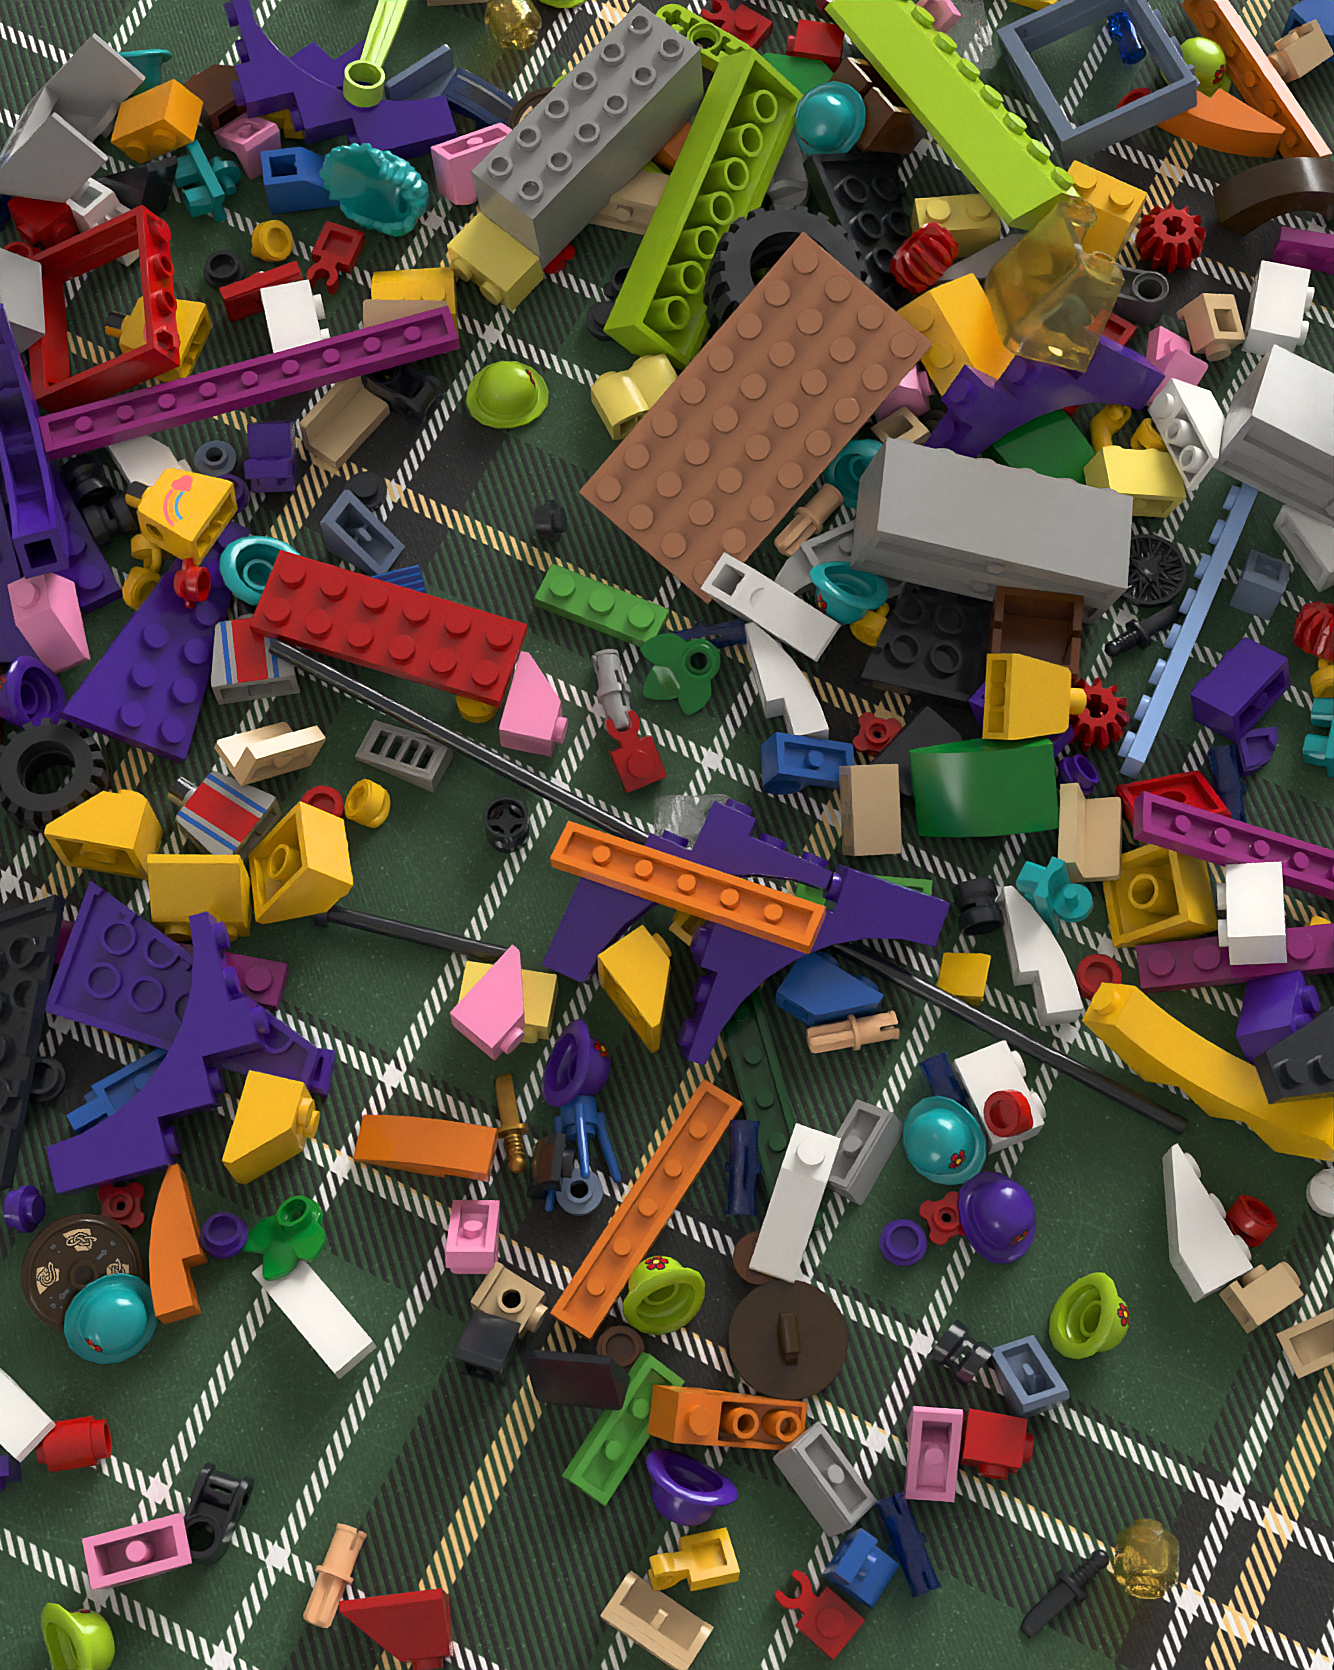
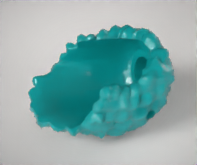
(375, 188)

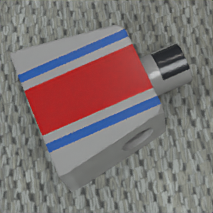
(243, 662)
(223, 815)

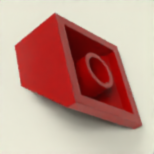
(407, 1625)

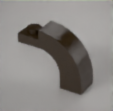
(1275, 190)

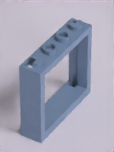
(1070, 16)

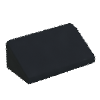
(921, 731)
(577, 1379)

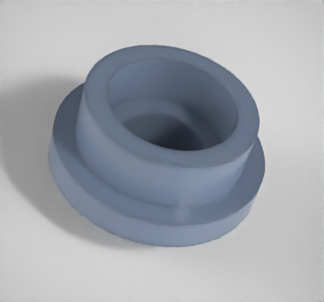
(211, 449)
(583, 1205)

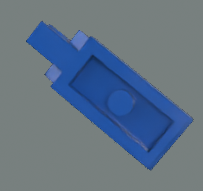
(115, 1091)

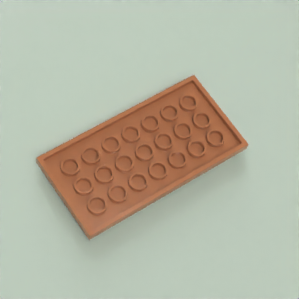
(756, 415)

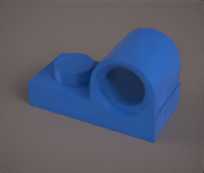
(798, 761)
(861, 1568)

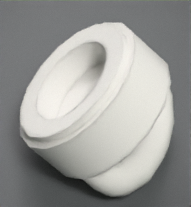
(1321, 1192)

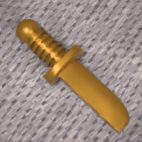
(511, 1128)

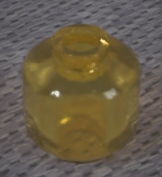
(513, 23)
(1146, 1559)

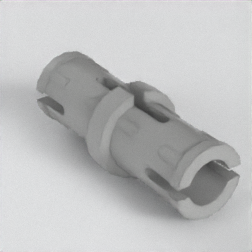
(612, 690)

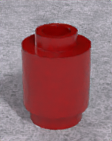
(75, 1444)

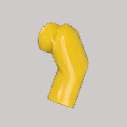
(1106, 424)

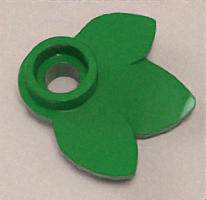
(674, 673)
(288, 1237)

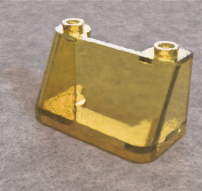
(1050, 293)

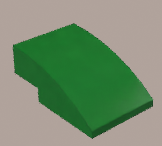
(1046, 445)
(984, 787)

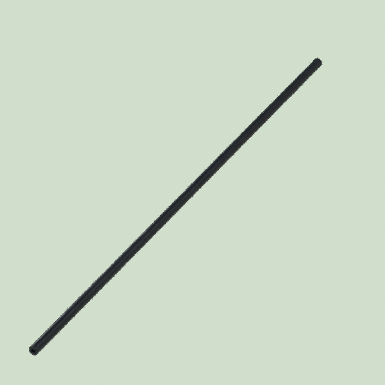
(624, 830)

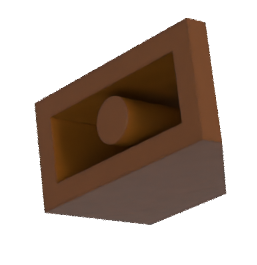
(215, 91)

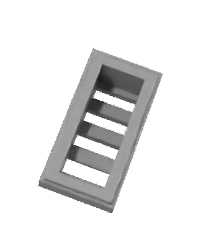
(424, 778)

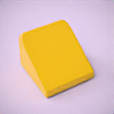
(964, 975)

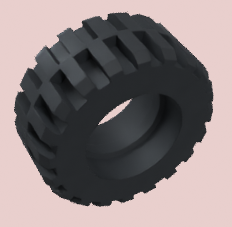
(759, 244)

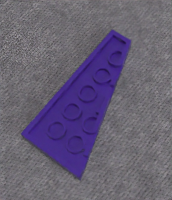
(157, 665)

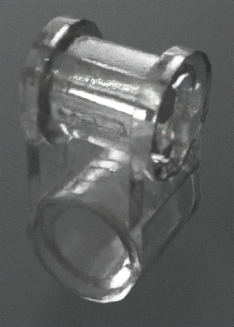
(683, 814)

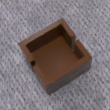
(886, 125)
(1037, 626)

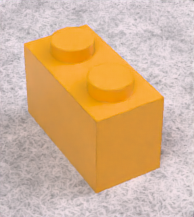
(157, 121)

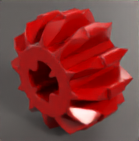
(1170, 237)
(924, 257)
(1316, 630)
(1107, 720)

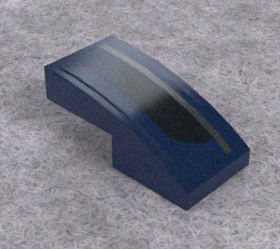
(477, 99)

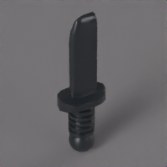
(1140, 633)
(1064, 1592)

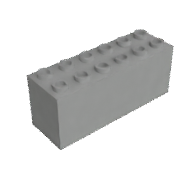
(591, 134)
(1284, 433)
(987, 525)

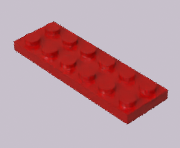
(389, 628)

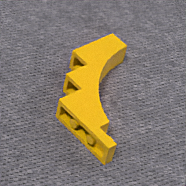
(1217, 1081)

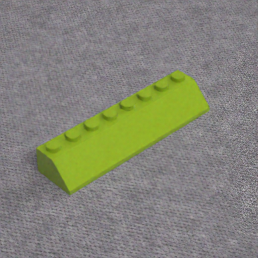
(956, 108)
(712, 184)

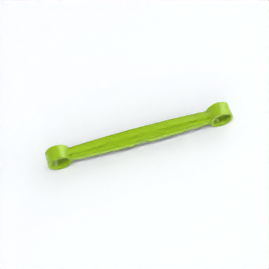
(375, 51)

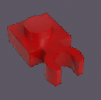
(741, 23)
(335, 252)
(635, 758)
(825, 1619)

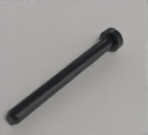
(410, 933)

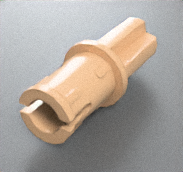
(808, 519)
(852, 1032)
(334, 1575)

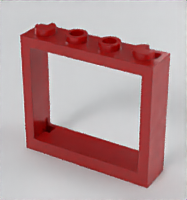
(78, 255)

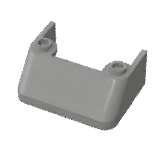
(52, 141)

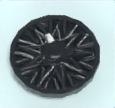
(1155, 571)

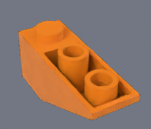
(724, 1418)

